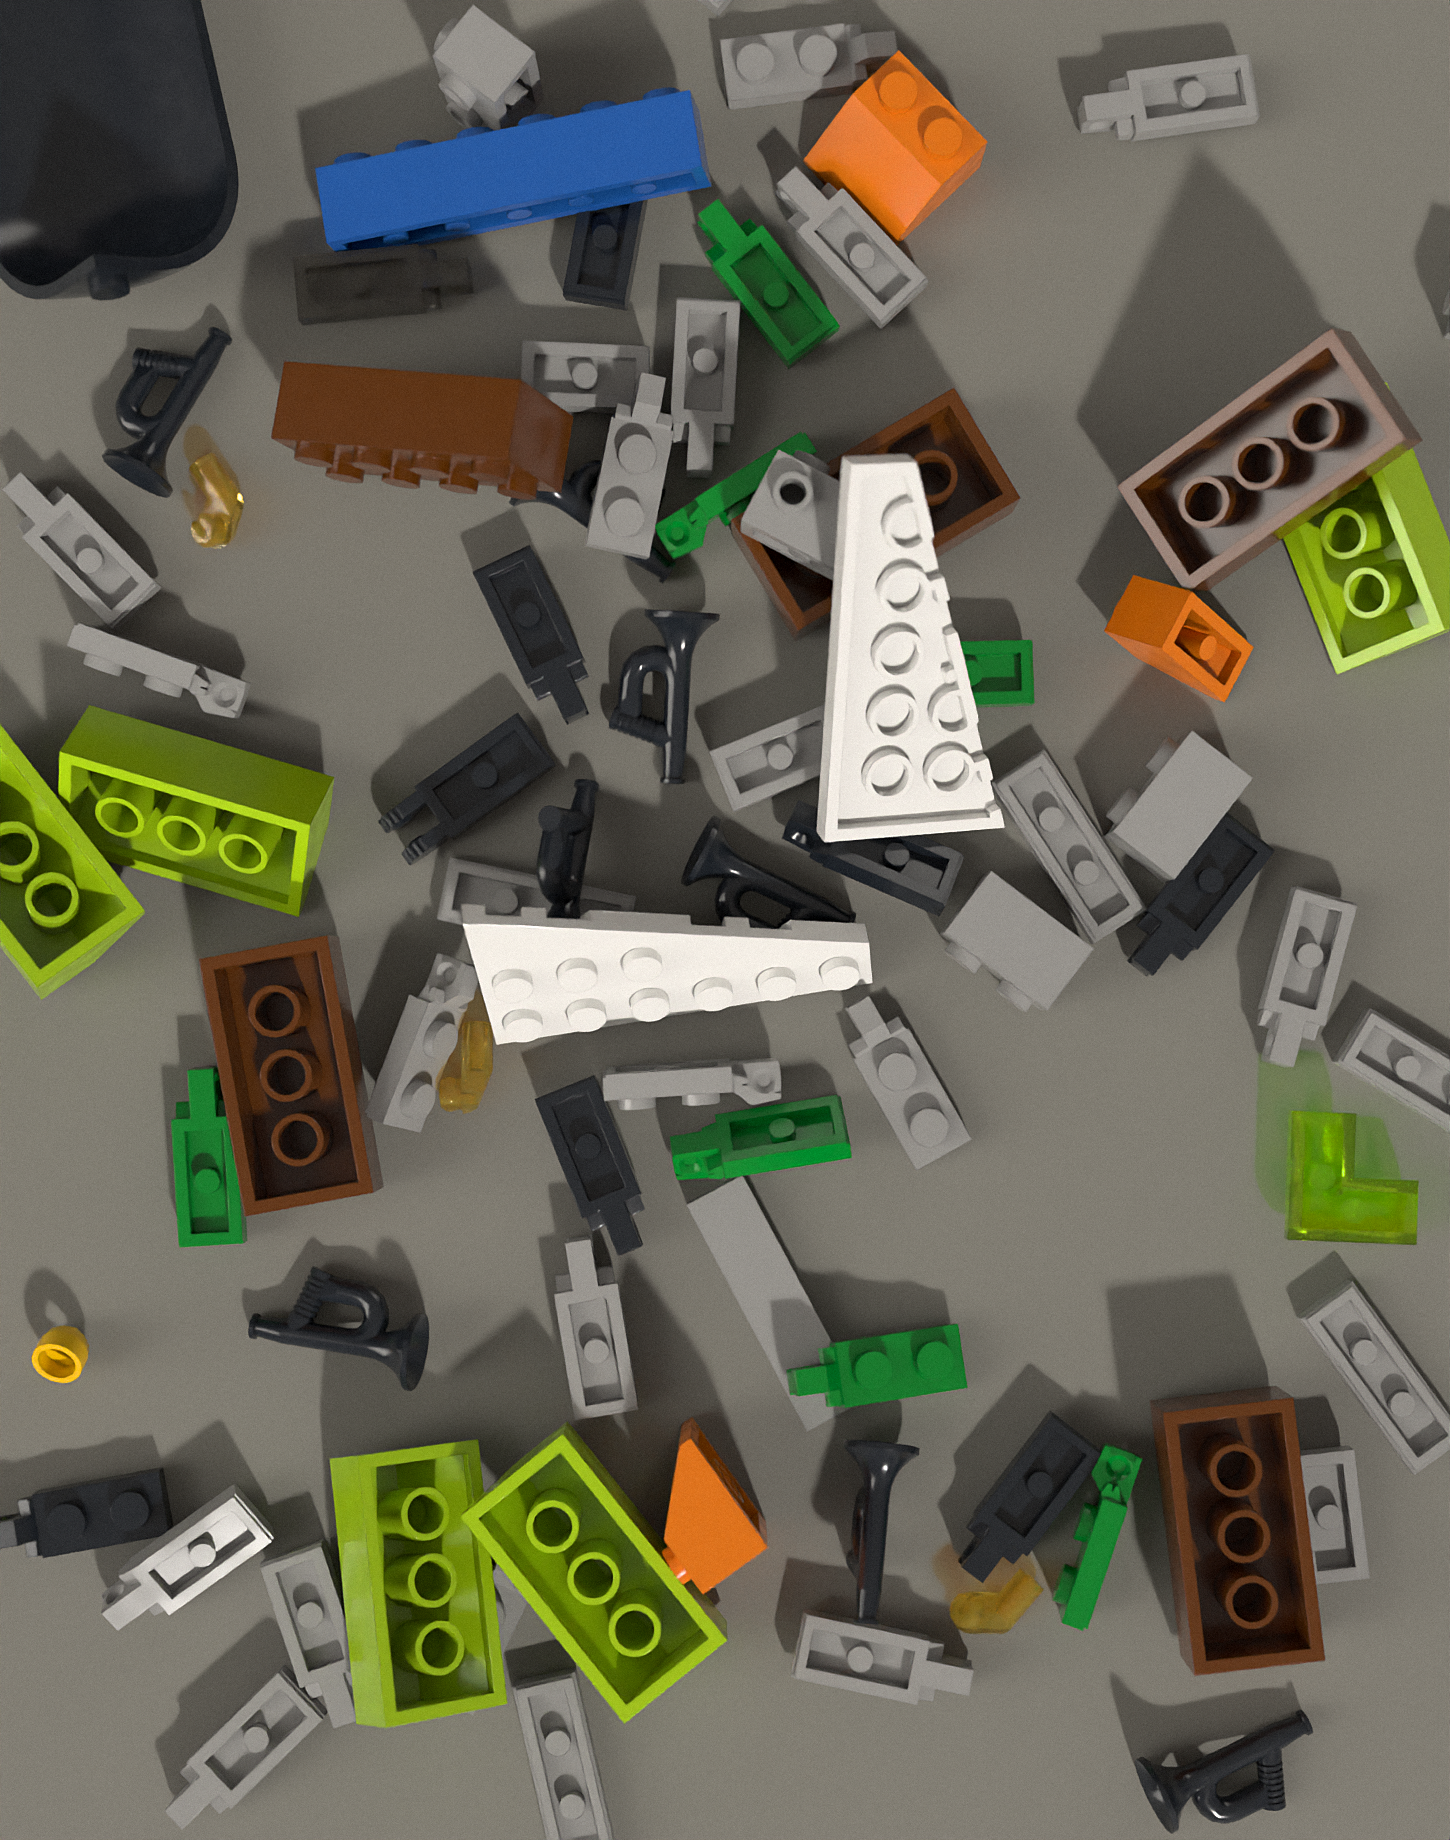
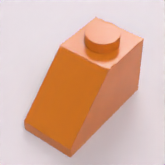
(1179, 636)

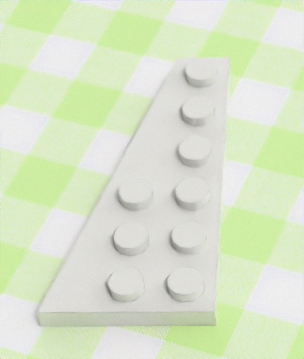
(898, 693)
(636, 967)

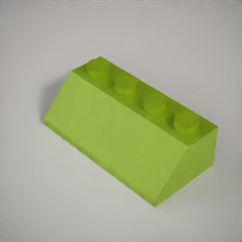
(1376, 567)
(195, 809)
(55, 886)
(595, 1572)
(416, 1585)

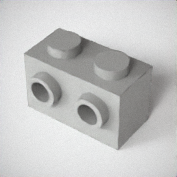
(486, 72)
(797, 511)

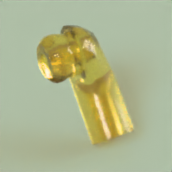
(222, 506)
(476, 1069)
(995, 1611)

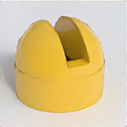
(61, 1354)

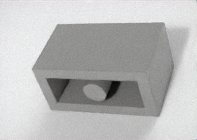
(1176, 805)
(1014, 943)

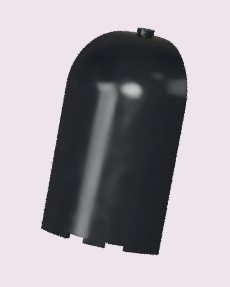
(109, 145)

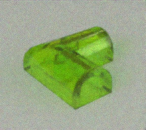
(1325, 1196)

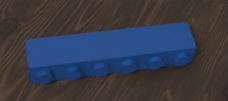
(515, 173)

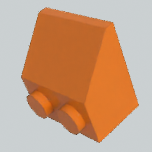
(897, 148)
(709, 1516)

